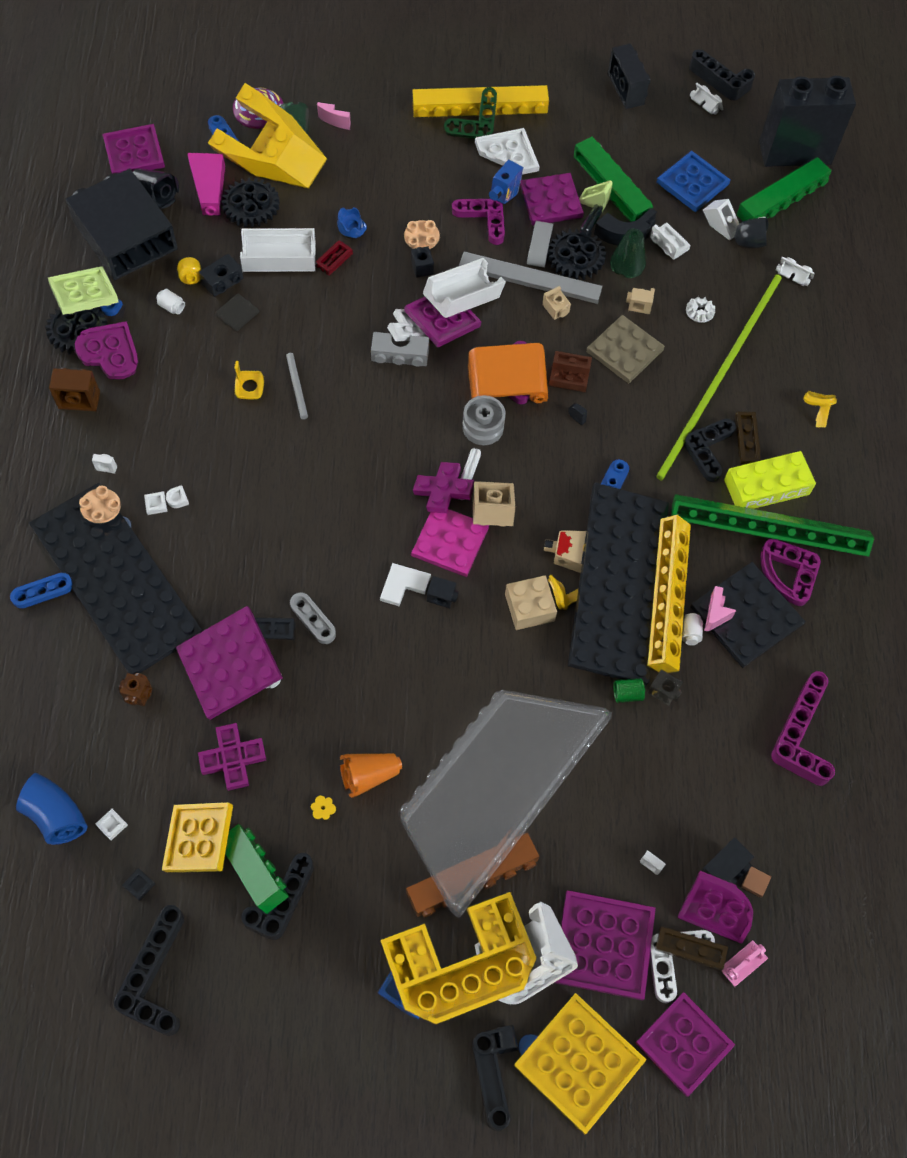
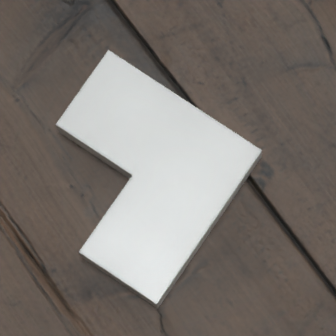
(405, 327)
(401, 579)

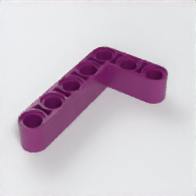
(798, 728)

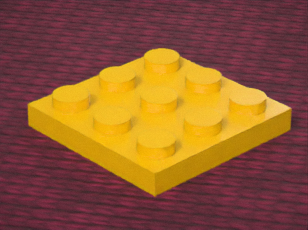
(197, 837)

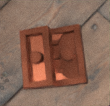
(570, 371)

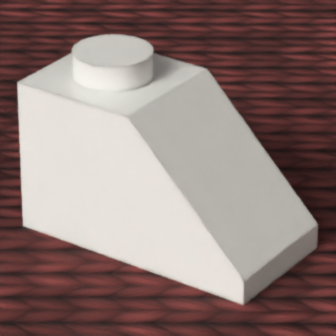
(722, 217)

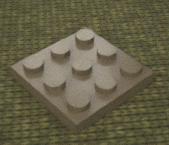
(625, 349)

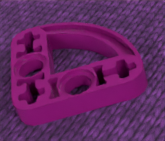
(803, 569)

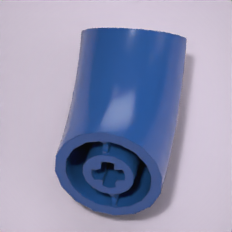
(51, 810)

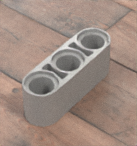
(540, 244)

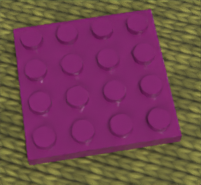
(228, 662)
(609, 944)

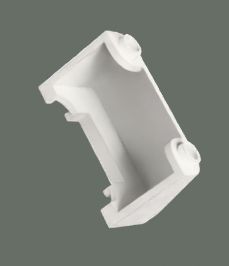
(551, 949)

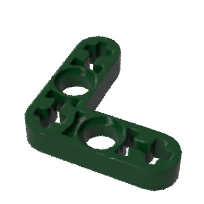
(483, 121)

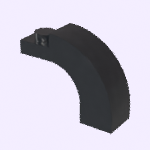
(613, 230)

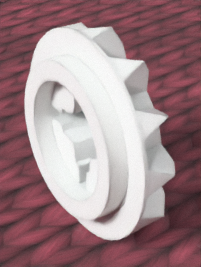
(700, 315)

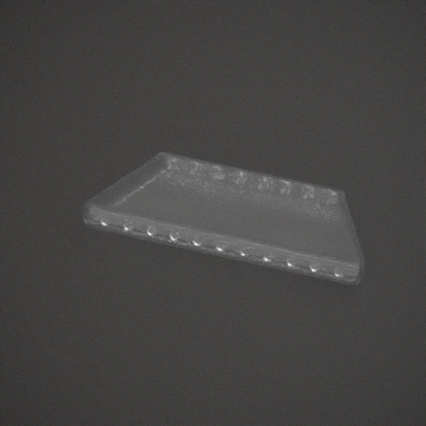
(495, 787)

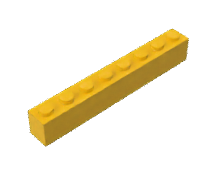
(468, 101)

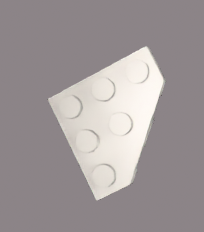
(507, 146)

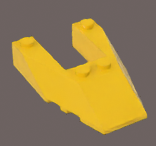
(280, 151)

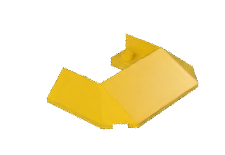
(469, 984)

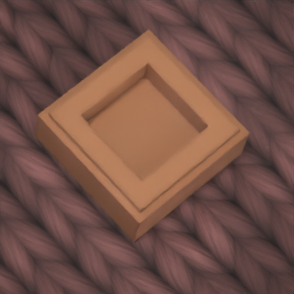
(756, 882)

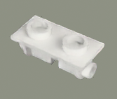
(712, 101)
(801, 273)

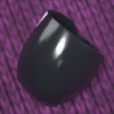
(752, 233)

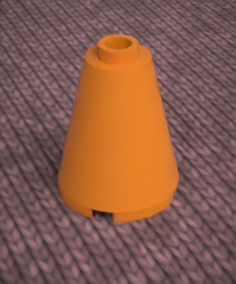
(367, 771)

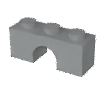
(413, 353)

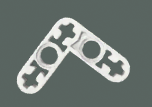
(656, 956)

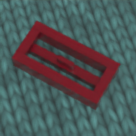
(336, 260)

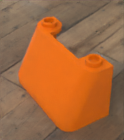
(508, 371)

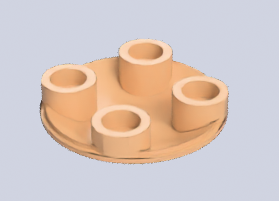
(421, 234)
(100, 505)

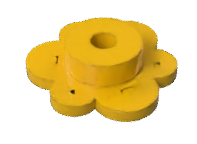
(321, 802)

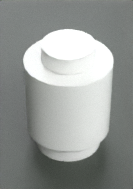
(170, 301)
(692, 629)

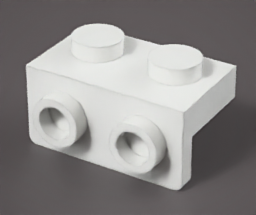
(669, 240)

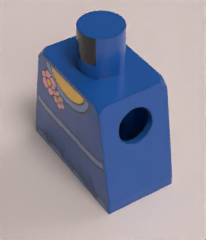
(506, 187)

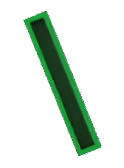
(602, 169)
(785, 191)

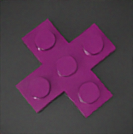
(443, 487)
(232, 756)

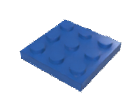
(693, 181)

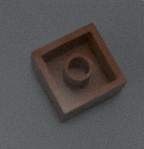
(74, 389)

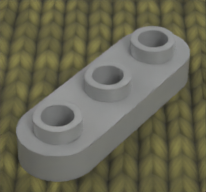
(310, 611)

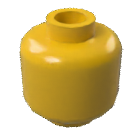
(188, 270)

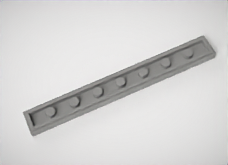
(537, 278)

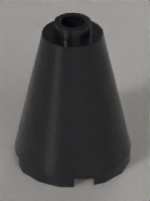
(159, 185)

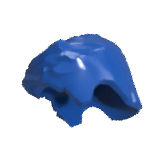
(350, 223)

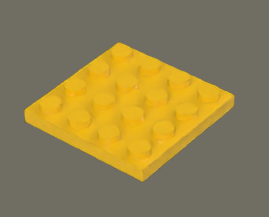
(580, 1063)

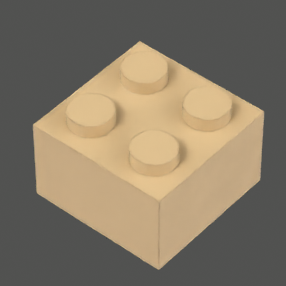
(493, 503)
(530, 602)

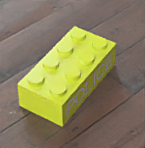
(770, 481)

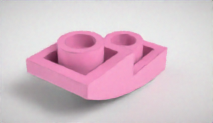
(333, 117)

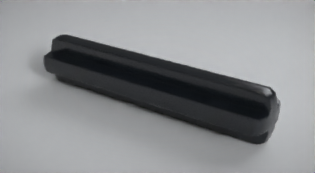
(591, 220)

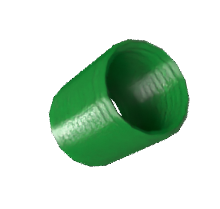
(629, 690)

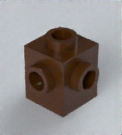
(135, 689)

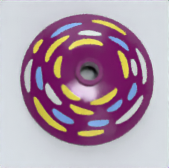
(248, 118)

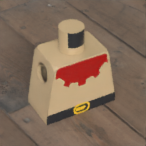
(568, 549)

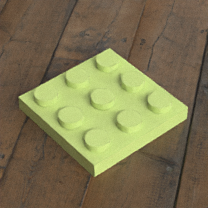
(83, 290)

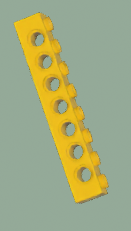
(669, 594)

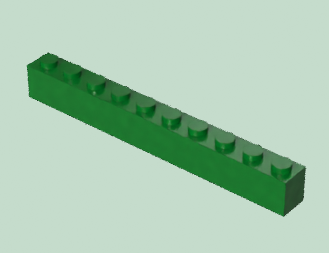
(773, 525)

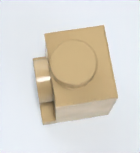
(640, 300)
(556, 303)

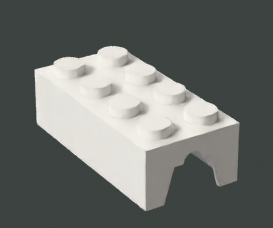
(278, 250)
(462, 288)

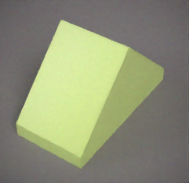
(597, 194)

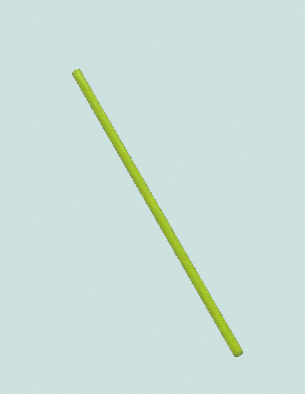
(718, 378)

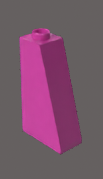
(208, 178)

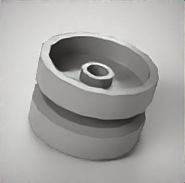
(483, 420)

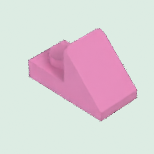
(717, 613)

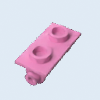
(744, 962)

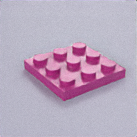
(450, 541)

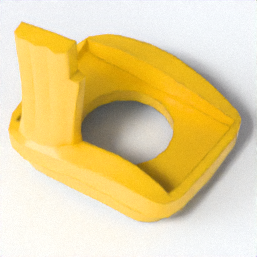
(243, 376)
(824, 402)
(562, 599)

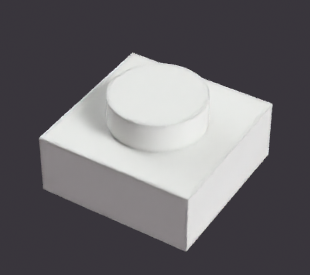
(104, 463)

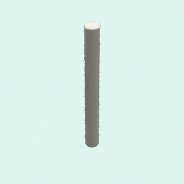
(297, 386)

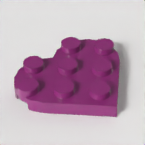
(109, 348)

